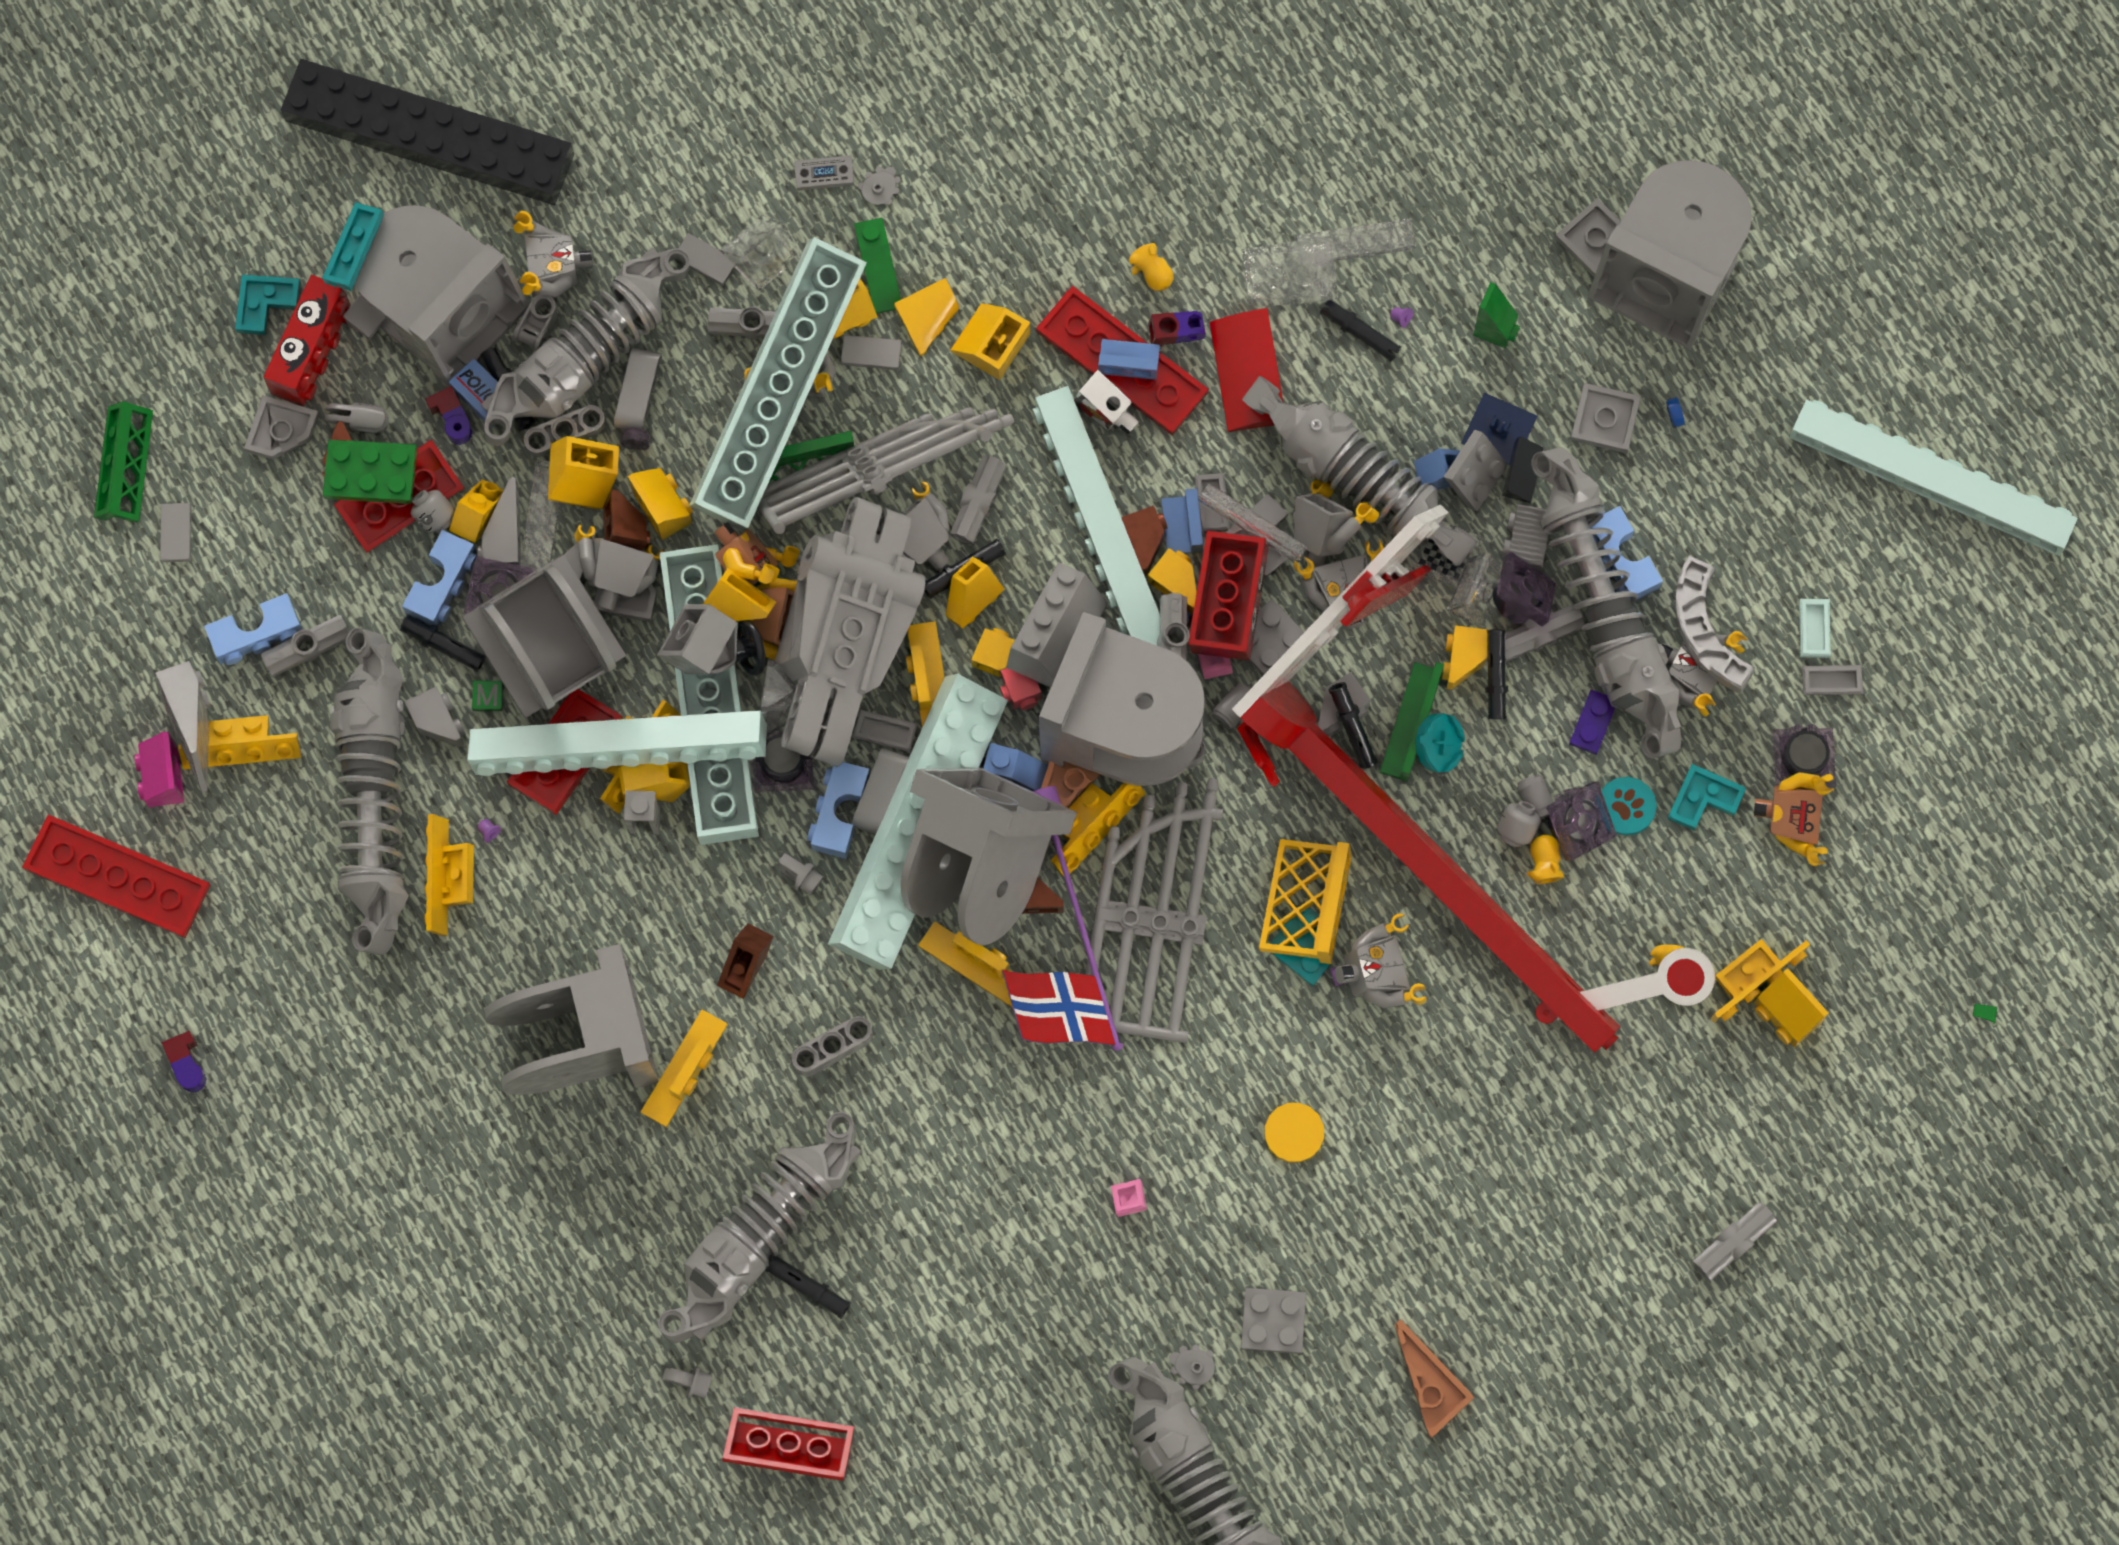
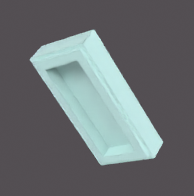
(1814, 628)

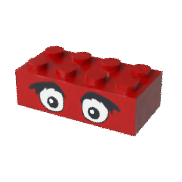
(307, 342)
(1228, 595)

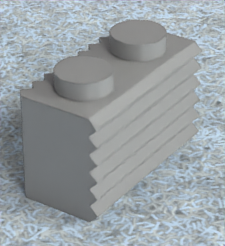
(1527, 535)

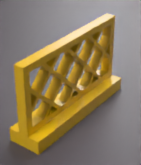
(1331, 905)

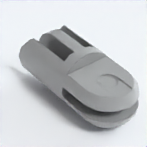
(362, 417)

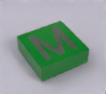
(487, 695)

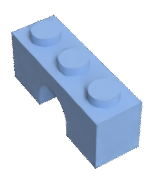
(1643, 574)
(432, 602)
(278, 624)
(830, 833)

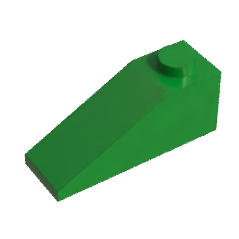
(879, 267)
(1496, 318)

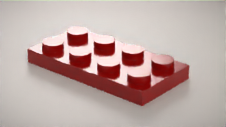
(555, 787)

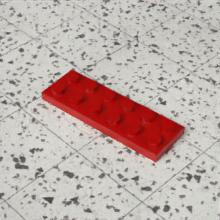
(1077, 330)
(116, 876)

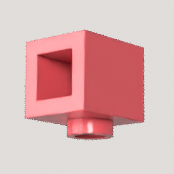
(1019, 690)

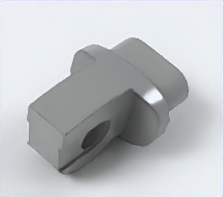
(804, 876)
(696, 1383)

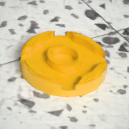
(1294, 1132)

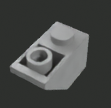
(433, 719)
(1328, 721)

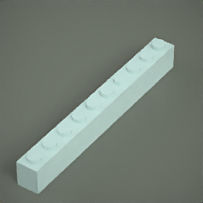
(1933, 477)
(1098, 515)
(617, 743)

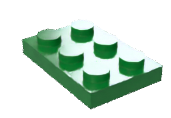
(370, 471)

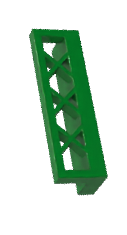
(813, 449)
(113, 462)
(1413, 710)

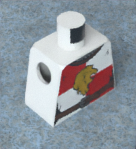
(1093, 400)

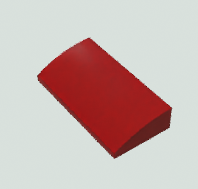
(1242, 354)

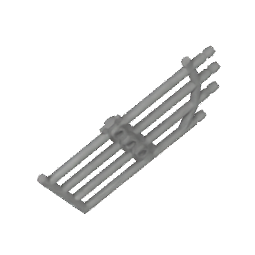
(873, 464)
(1154, 922)

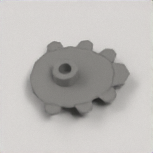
(880, 186)
(1193, 1365)

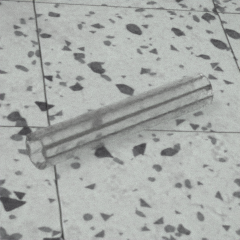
(1252, 523)

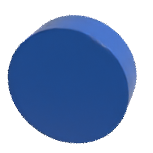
(1675, 412)

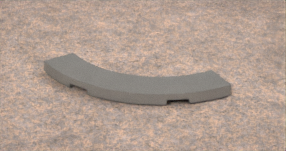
(1698, 632)

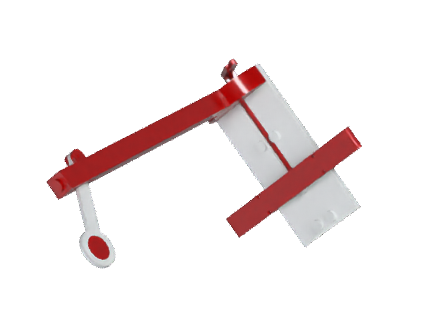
(1287, 720)

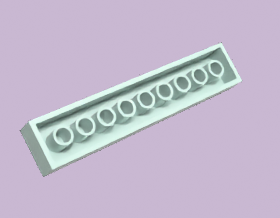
(777, 384)
(951, 738)
(724, 788)

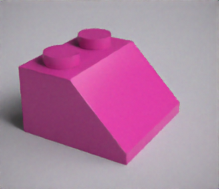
(160, 771)

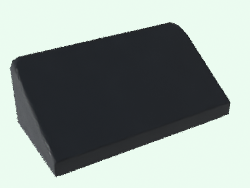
(1520, 475)

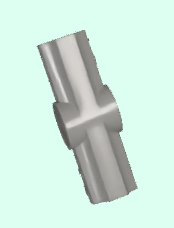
(733, 322)
(978, 499)
(1174, 622)
(1533, 636)
(288, 654)
(1734, 1241)

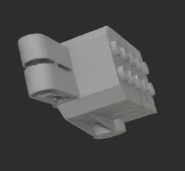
(845, 625)

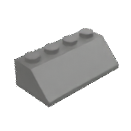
(1052, 623)

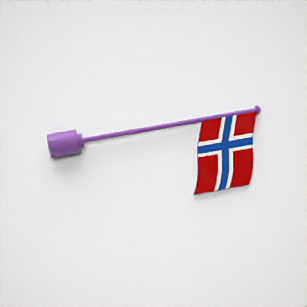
(1062, 1004)

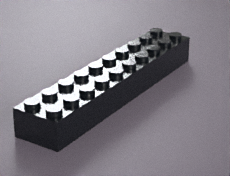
(427, 131)

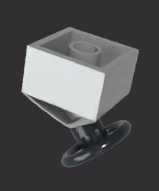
(711, 642)

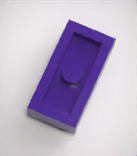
(1592, 722)

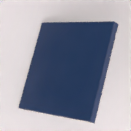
(1501, 424)

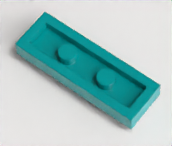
(353, 246)

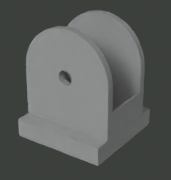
(1674, 249)
(439, 289)
(544, 637)
(1122, 708)
(987, 838)
(608, 1022)

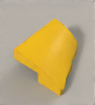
(927, 313)

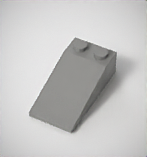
(188, 715)

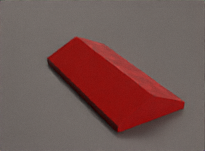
(378, 521)
(788, 1449)

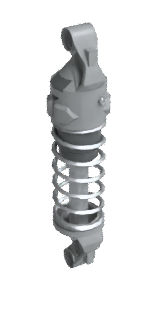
(1626, 656)
(369, 735)

